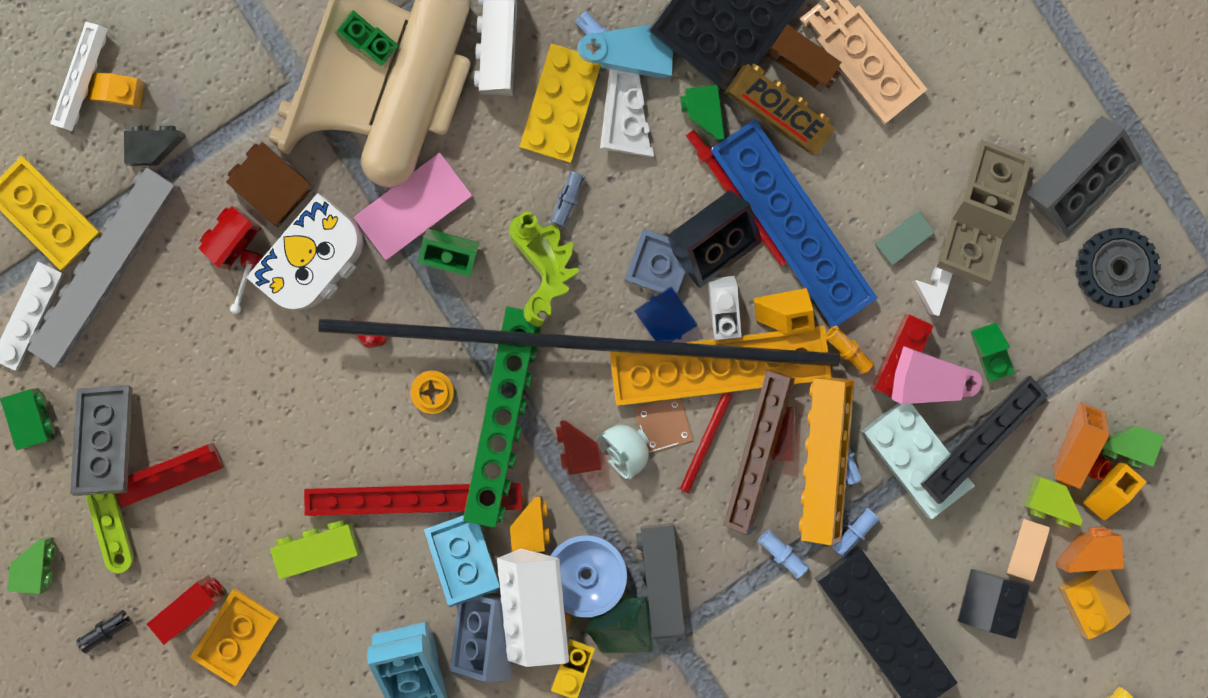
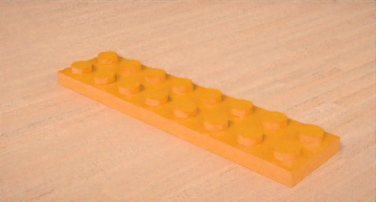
(665, 377)

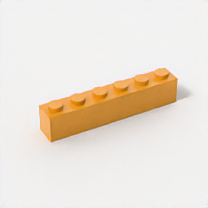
(826, 460)

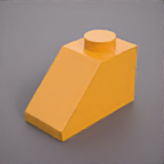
(116, 90)

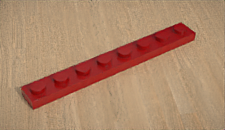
(400, 499)

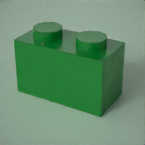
(448, 252)
(28, 418)

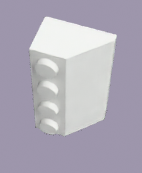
(496, 47)
(533, 608)

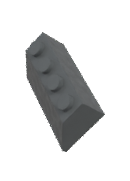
(1084, 175)

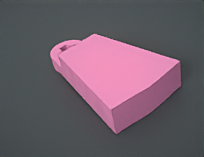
(931, 379)

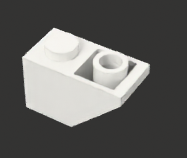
(724, 307)

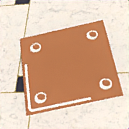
(663, 424)

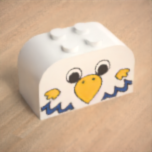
(310, 257)

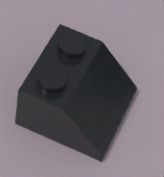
(993, 603)

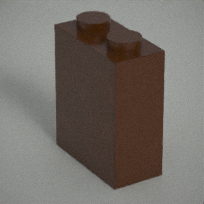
(269, 184)

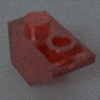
(580, 449)

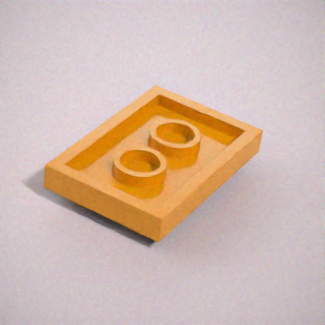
(235, 636)

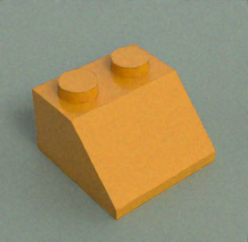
(1094, 602)

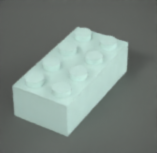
(911, 454)

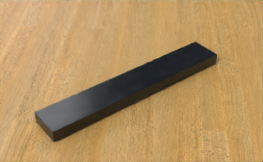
(983, 440)

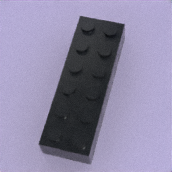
(885, 627)

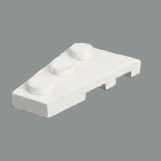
(624, 117)

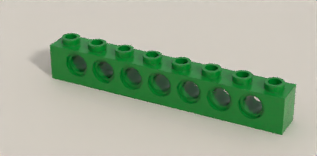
(475, 511)

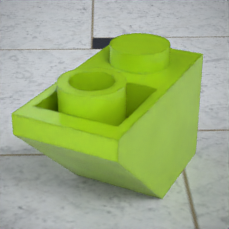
(1052, 499)

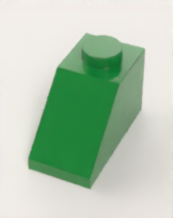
(704, 110)

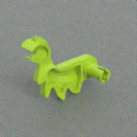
(541, 250)

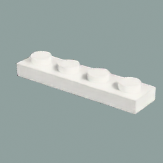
(79, 75)
(28, 314)

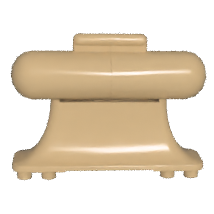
(402, 98)

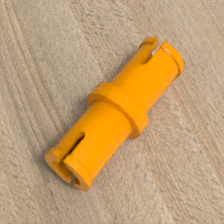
(849, 349)

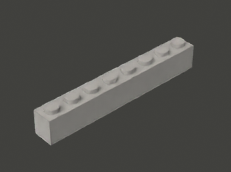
(103, 267)

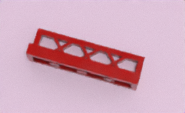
(170, 474)

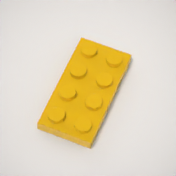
(560, 104)
(44, 214)

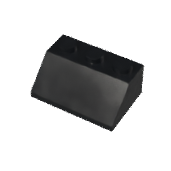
(715, 238)

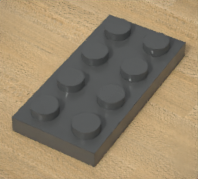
(101, 440)

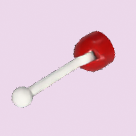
(248, 261)

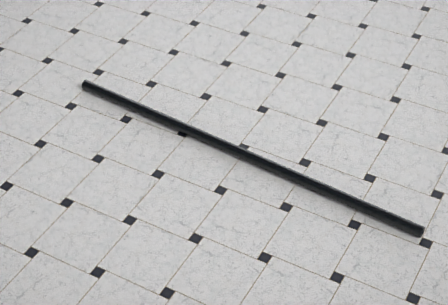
(578, 342)

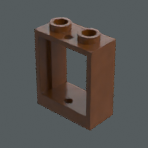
(805, 59)

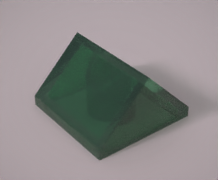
(623, 627)

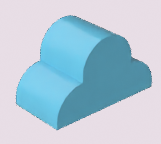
(406, 662)

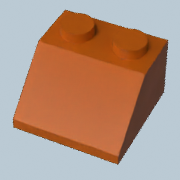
(1093, 552)

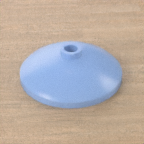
(607, 580)

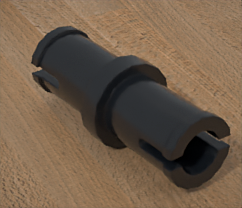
(103, 631)

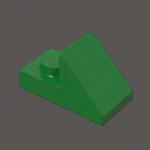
(992, 351)

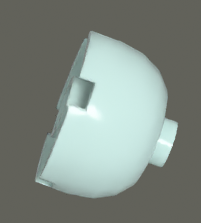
(626, 449)

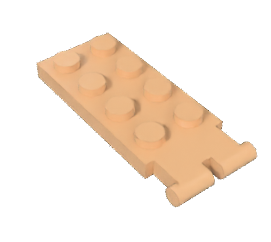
(866, 57)

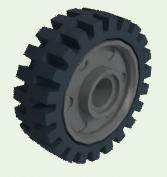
(1138, 264)

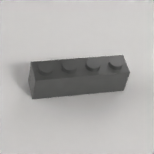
(662, 579)

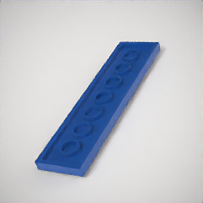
(793, 224)

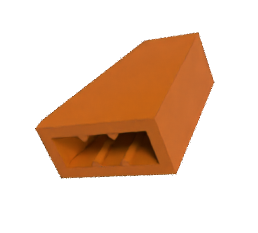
(1081, 446)

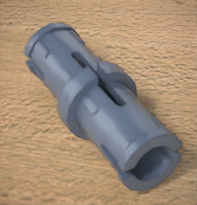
(567, 199)

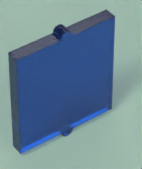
(666, 316)

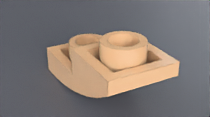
(1028, 551)

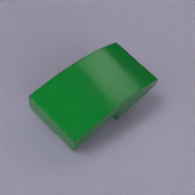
(366, 39)

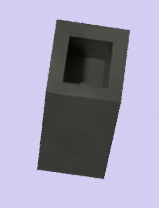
(148, 146)

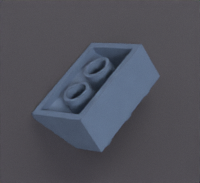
(480, 640)

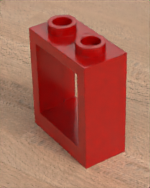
(186, 609)

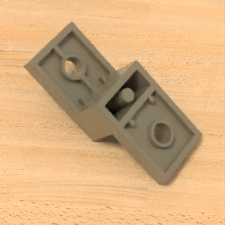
(984, 213)

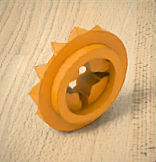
(424, 402)

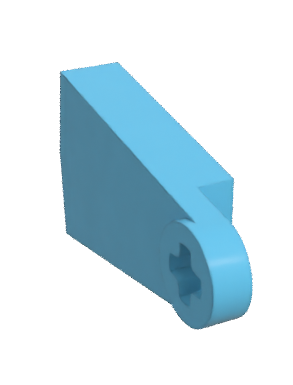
(628, 51)

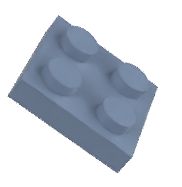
(655, 264)

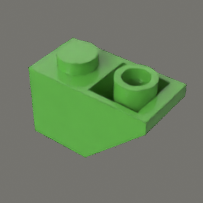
(1135, 444)
(32, 569)

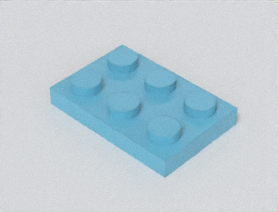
(462, 560)

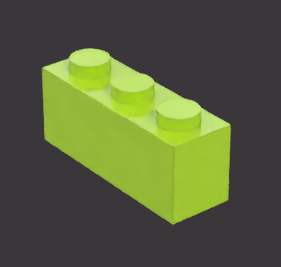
(314, 549)

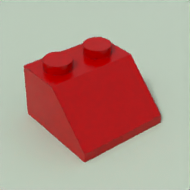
(229, 237)

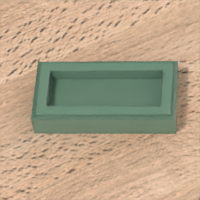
(904, 238)

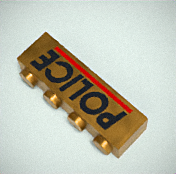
(779, 109)

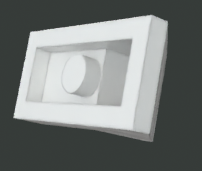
(934, 295)

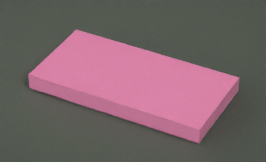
(413, 207)

